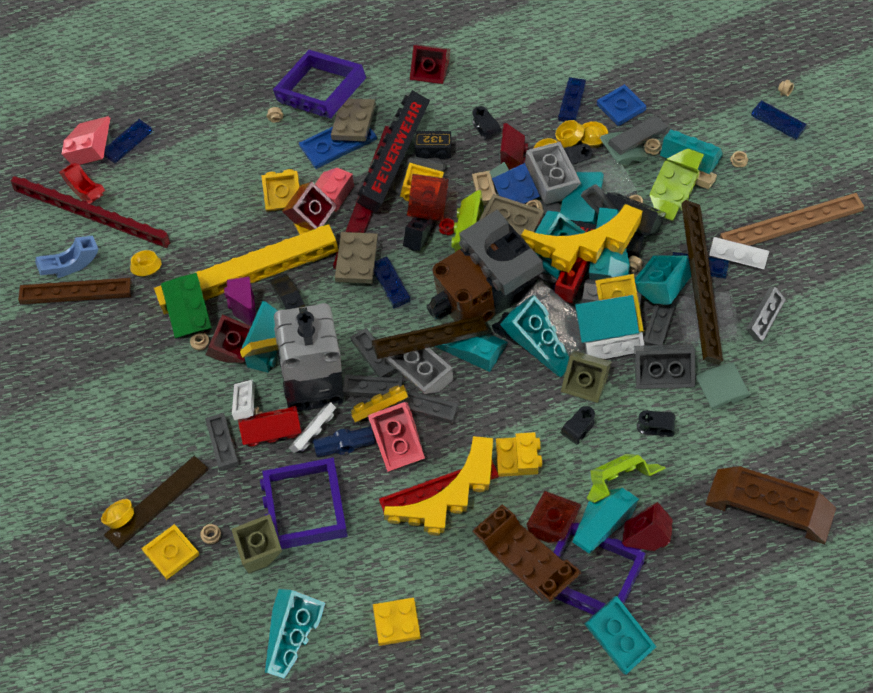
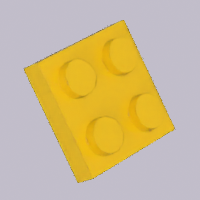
(170, 551)
(396, 621)

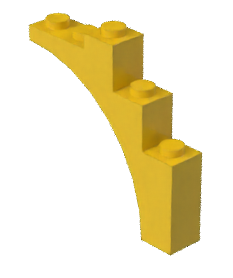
(589, 245)
(454, 497)

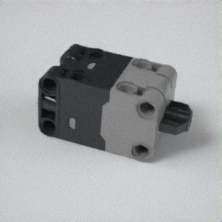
(309, 357)

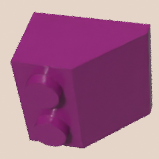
(241, 299)

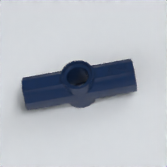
(343, 441)

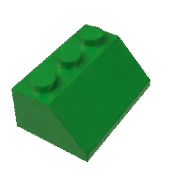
(186, 305)

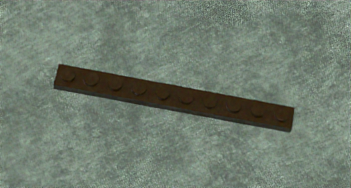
(702, 283)

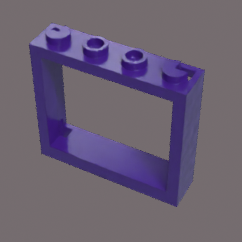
(352, 71)
(313, 535)
(614, 545)

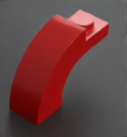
(81, 183)

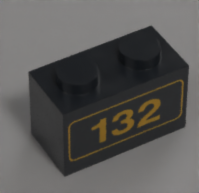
(433, 144)

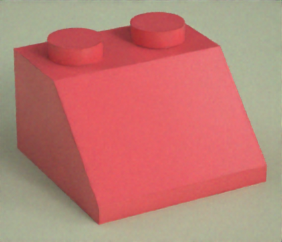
(336, 185)

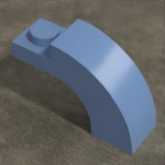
(69, 261)

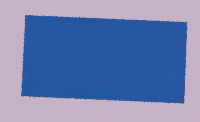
(322, 149)

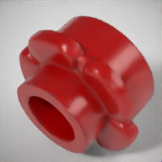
(447, 222)

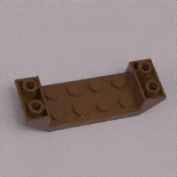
(773, 499)
(525, 555)

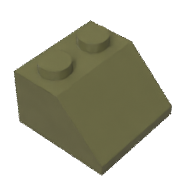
(585, 376)
(257, 543)

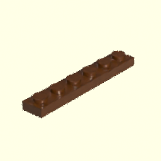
(75, 291)

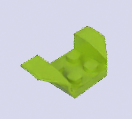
(675, 182)
(611, 469)

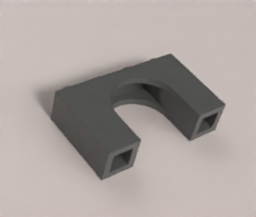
(504, 274)

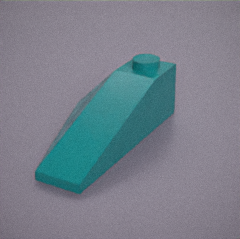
(609, 263)
(533, 331)
(480, 350)
(604, 518)
(290, 624)

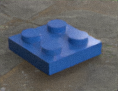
(621, 105)
(516, 185)

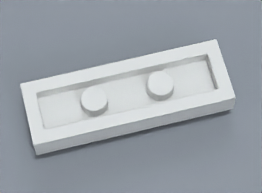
(738, 252)
(614, 346)
(243, 400)
(313, 428)

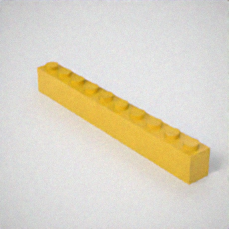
(264, 262)

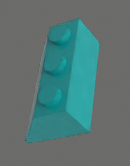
(676, 142)
(555, 225)
(663, 278)
(260, 330)

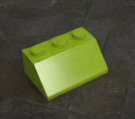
(467, 215)

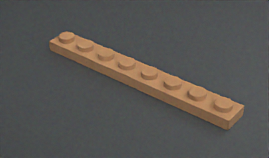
(795, 220)

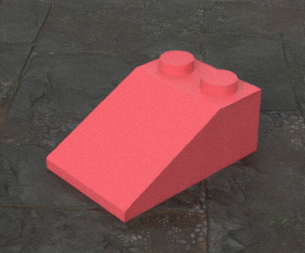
(87, 141)
(397, 436)

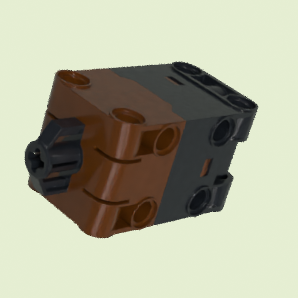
(466, 291)

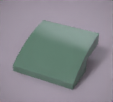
(635, 154)
(722, 385)

